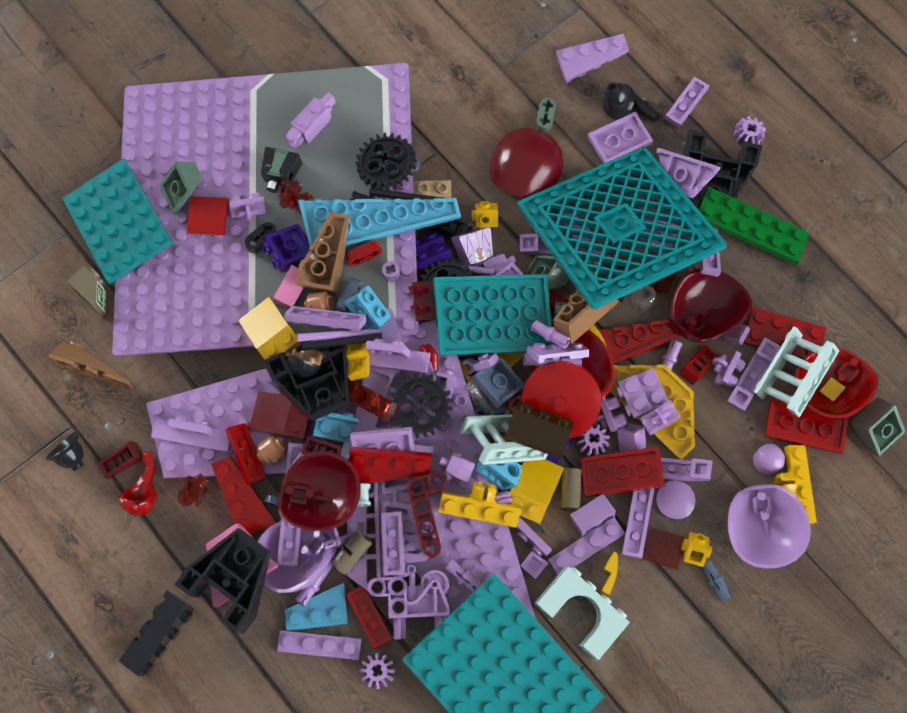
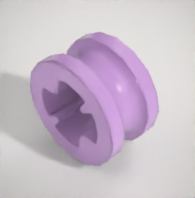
(389, 265)

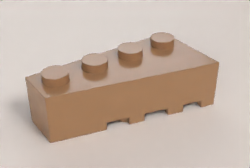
(578, 316)

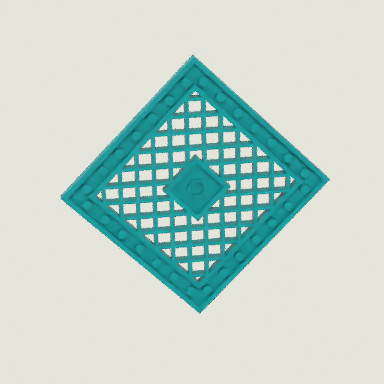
(620, 226)

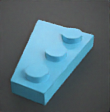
(321, 611)

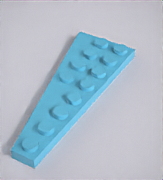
(378, 217)

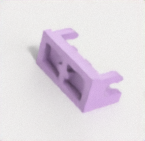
(592, 515)

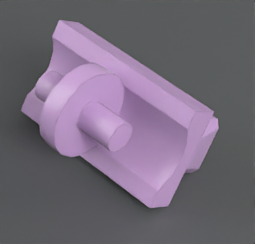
(247, 207)
(725, 366)
(660, 418)
(614, 422)

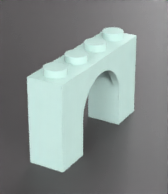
(609, 621)

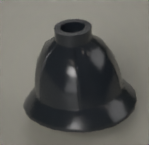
(618, 100)
(68, 453)

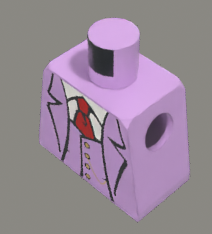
(474, 246)

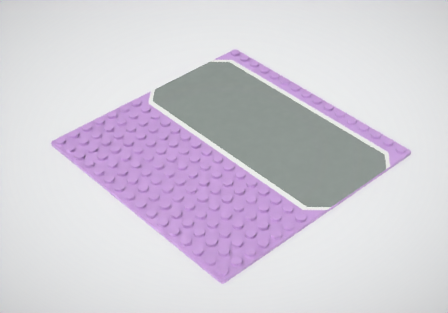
(206, 283)

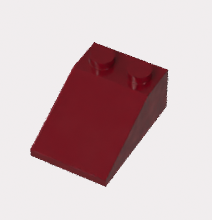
(279, 417)

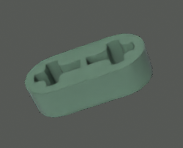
(549, 115)

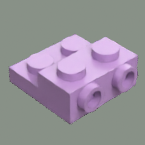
(641, 393)

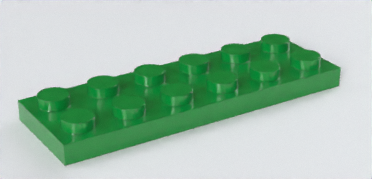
(753, 226)

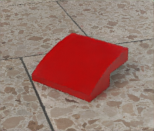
(208, 215)

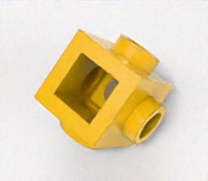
(485, 214)
(696, 549)

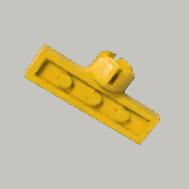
(798, 478)
(479, 506)

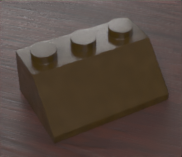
(539, 430)

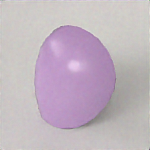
(768, 526)
(311, 559)

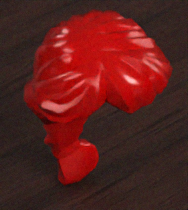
(141, 496)

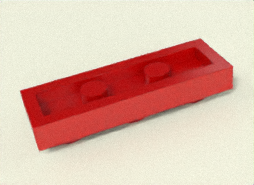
(245, 453)
(369, 617)

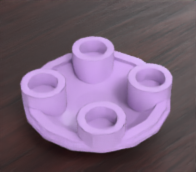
(675, 500)

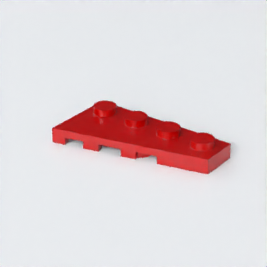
(637, 339)
(387, 465)
(240, 498)

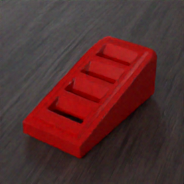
(690, 373)

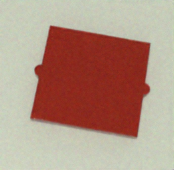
(664, 548)

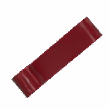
(420, 518)

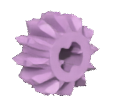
(749, 131)
(595, 447)
(370, 674)

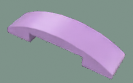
(753, 374)
(686, 470)

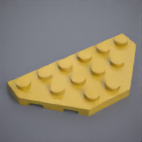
(680, 434)

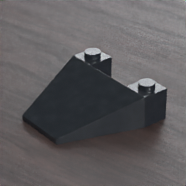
(732, 174)
(318, 394)
(237, 570)

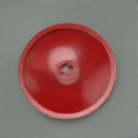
(565, 391)

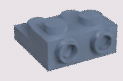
(499, 382)

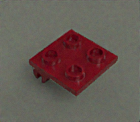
(423, 300)

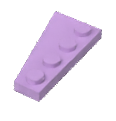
(584, 57)

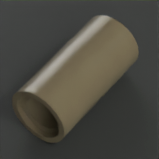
(570, 489)
(351, 552)

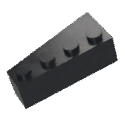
(156, 634)

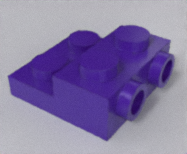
(286, 247)
(431, 249)

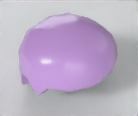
(769, 459)

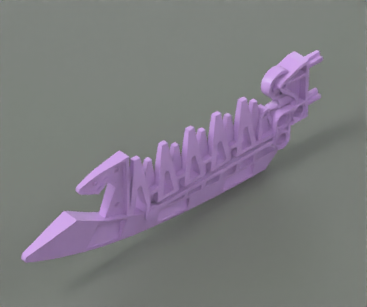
(430, 596)

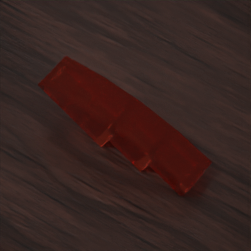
(371, 400)

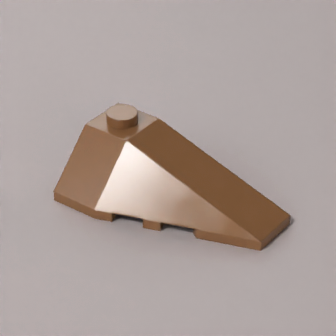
(324, 262)
(77, 360)

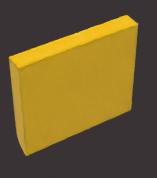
(832, 389)

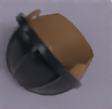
(304, 362)

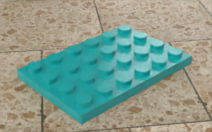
(117, 221)
(490, 313)

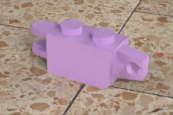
(310, 121)

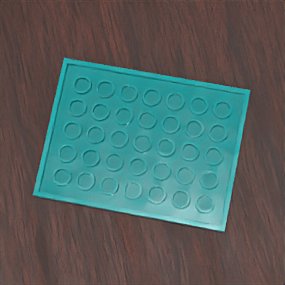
(499, 660)

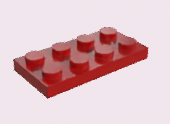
(775, 328)
(808, 429)
(622, 472)

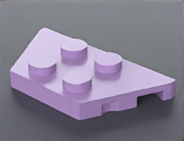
(687, 172)

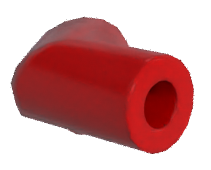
(433, 354)

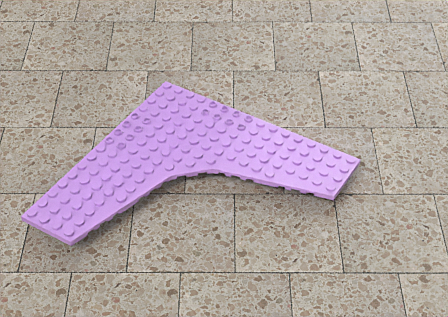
(471, 543)

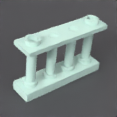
(811, 381)
(501, 450)

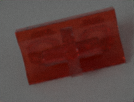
(290, 195)
(193, 490)

